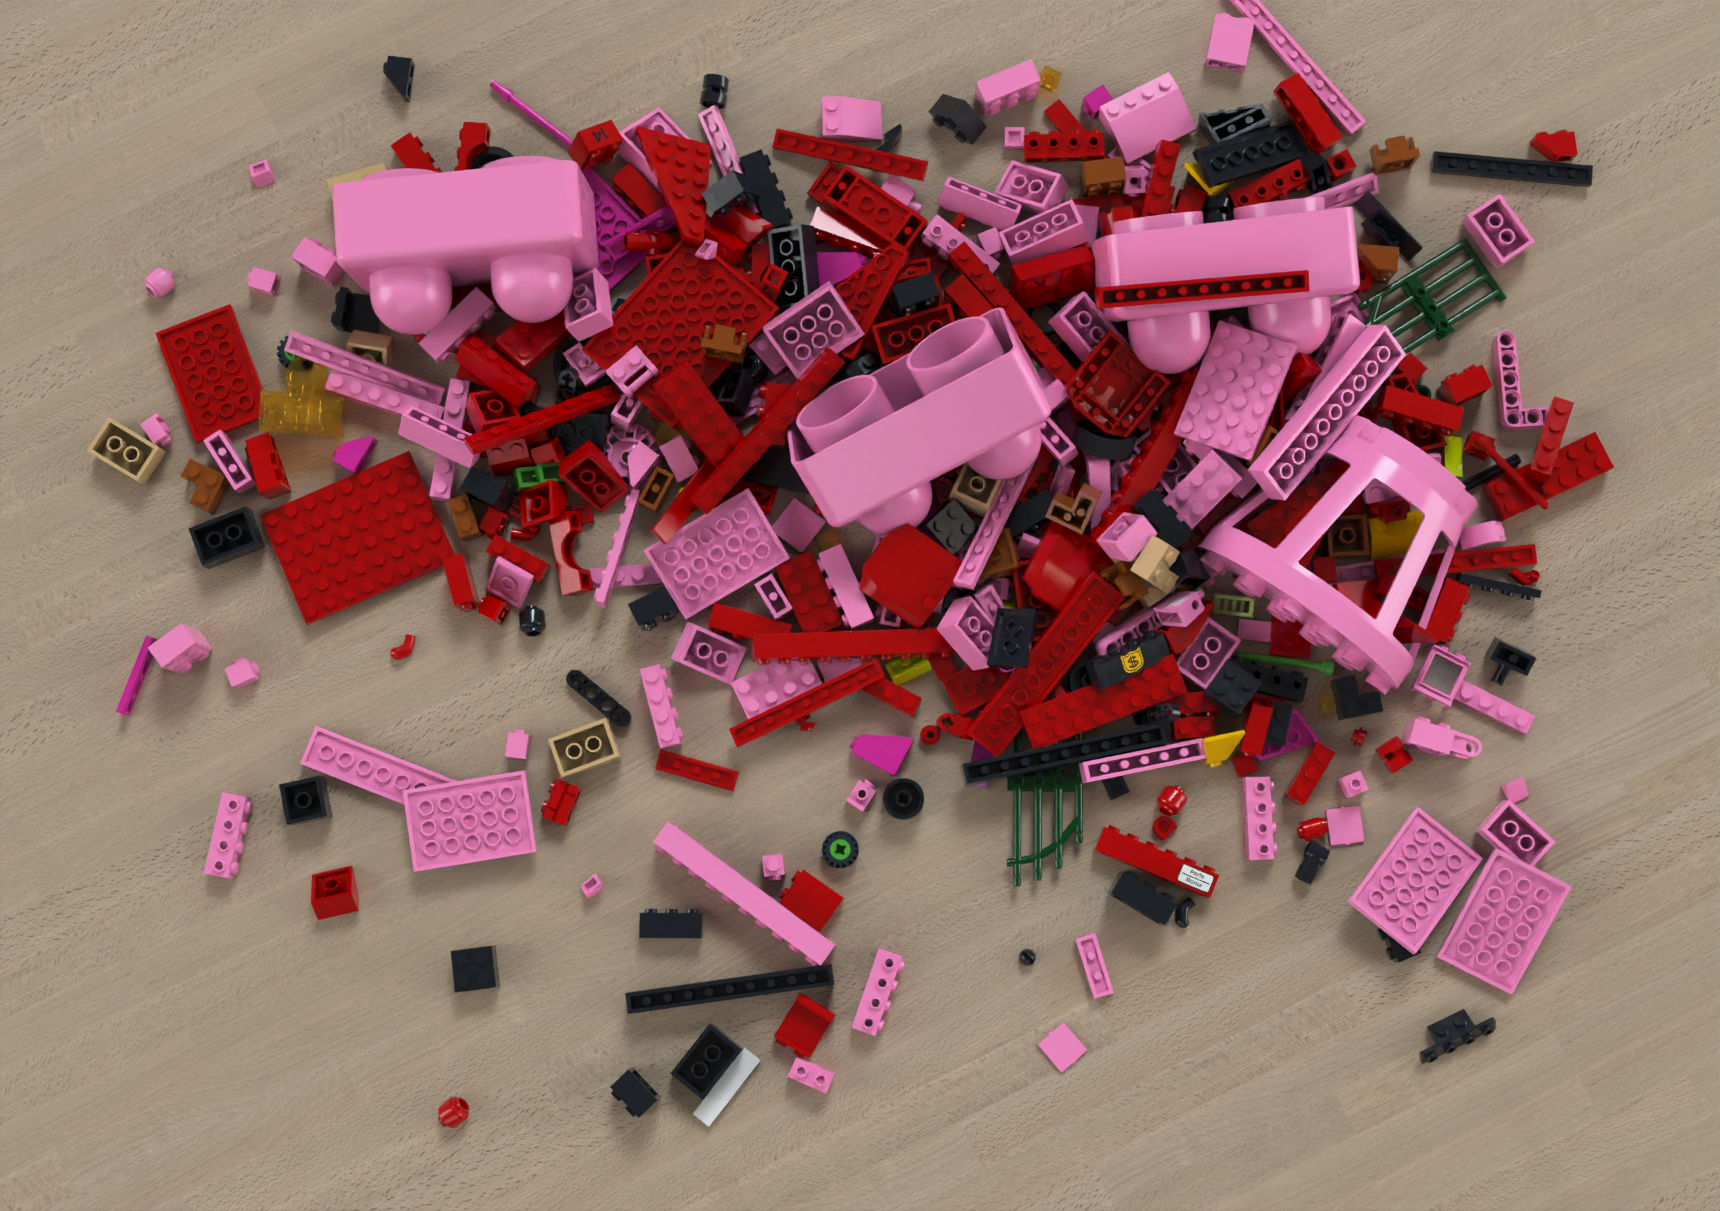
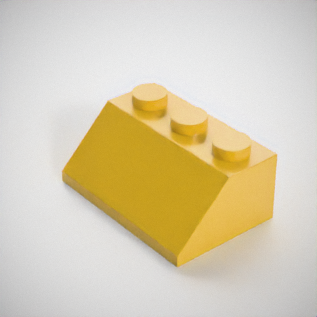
(1392, 538)

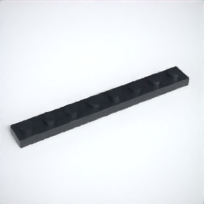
(1512, 169)

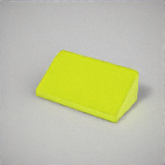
(1452, 455)
(906, 670)

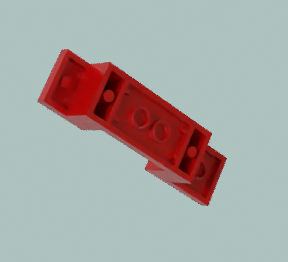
(877, 211)

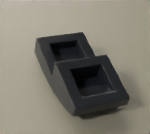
(891, 139)

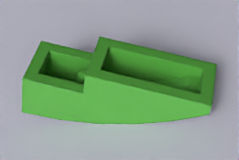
(530, 476)

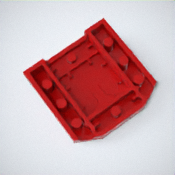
(1114, 387)
(1062, 565)
(909, 574)

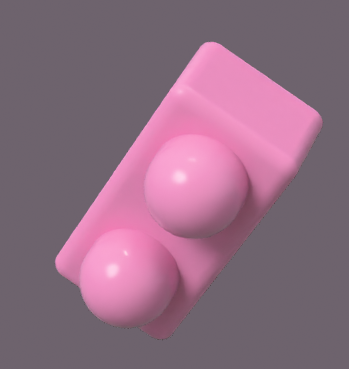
(506, 225)
(1258, 241)
(885, 435)

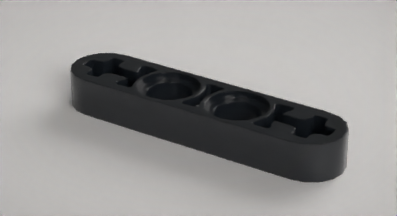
(597, 700)

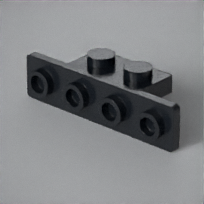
(1385, 227)
(1454, 1032)

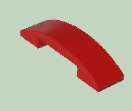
(773, 283)

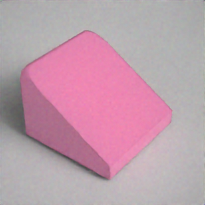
(262, 173)
(1515, 789)

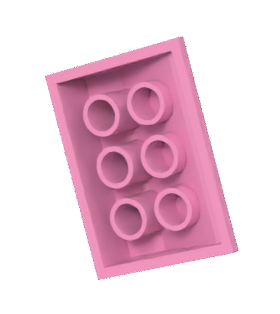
(1146, 117)
(631, 149)
(811, 326)

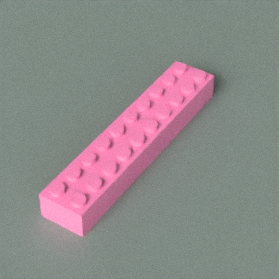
(1327, 412)
(744, 893)

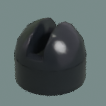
(1023, 960)

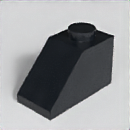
(400, 74)
(1318, 172)
(862, 366)

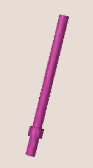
(508, 95)

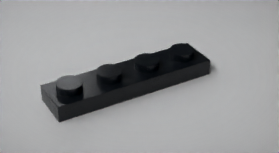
(1506, 588)

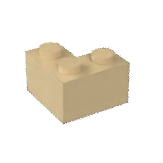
(1155, 563)

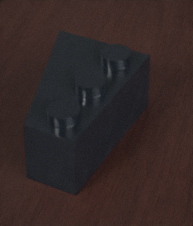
(1233, 123)
(1162, 518)

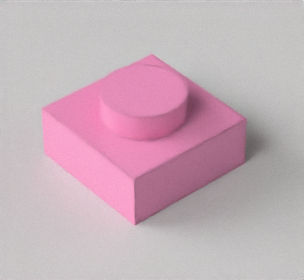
(1014, 137)

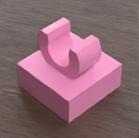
(1001, 587)

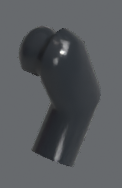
(1181, 912)

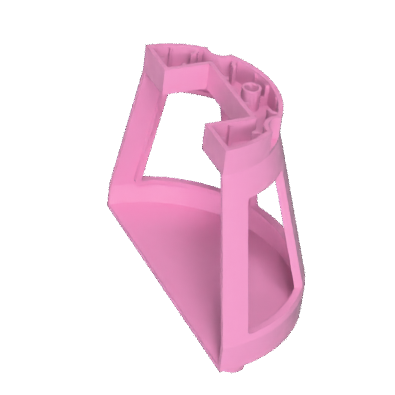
(1323, 610)

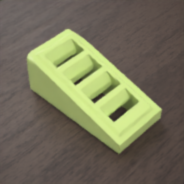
(1251, 611)

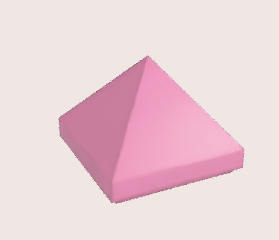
(707, 250)
(592, 886)

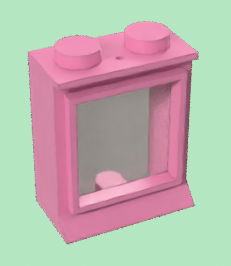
(1440, 674)

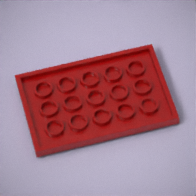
(212, 372)

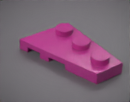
(1298, 736)

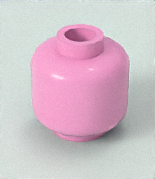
(159, 282)

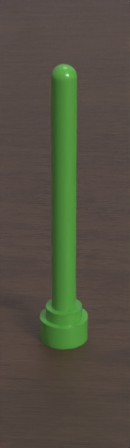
(1325, 666)

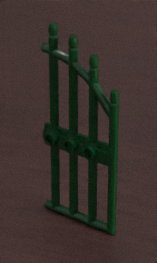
(1423, 302)
(1044, 781)

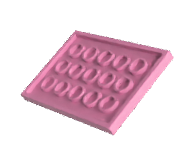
(1235, 390)
(717, 553)
(469, 821)
(1415, 880)
(1503, 920)

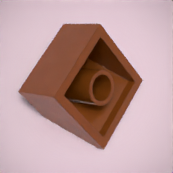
(1379, 260)

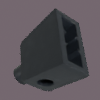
(1189, 569)

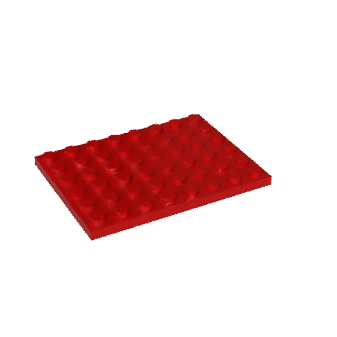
(670, 319)
(357, 537)

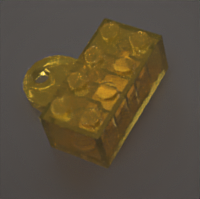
(303, 405)

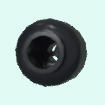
(755, 367)
(532, 621)

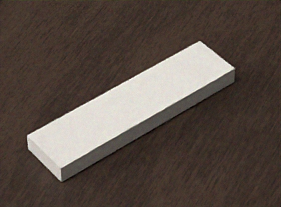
(726, 1086)

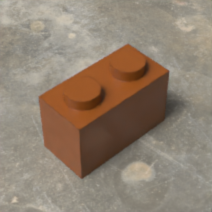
(656, 489)
(465, 517)

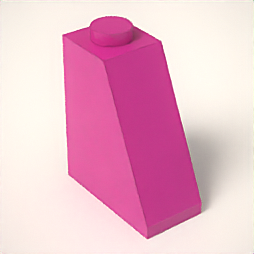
(838, 266)
(882, 751)

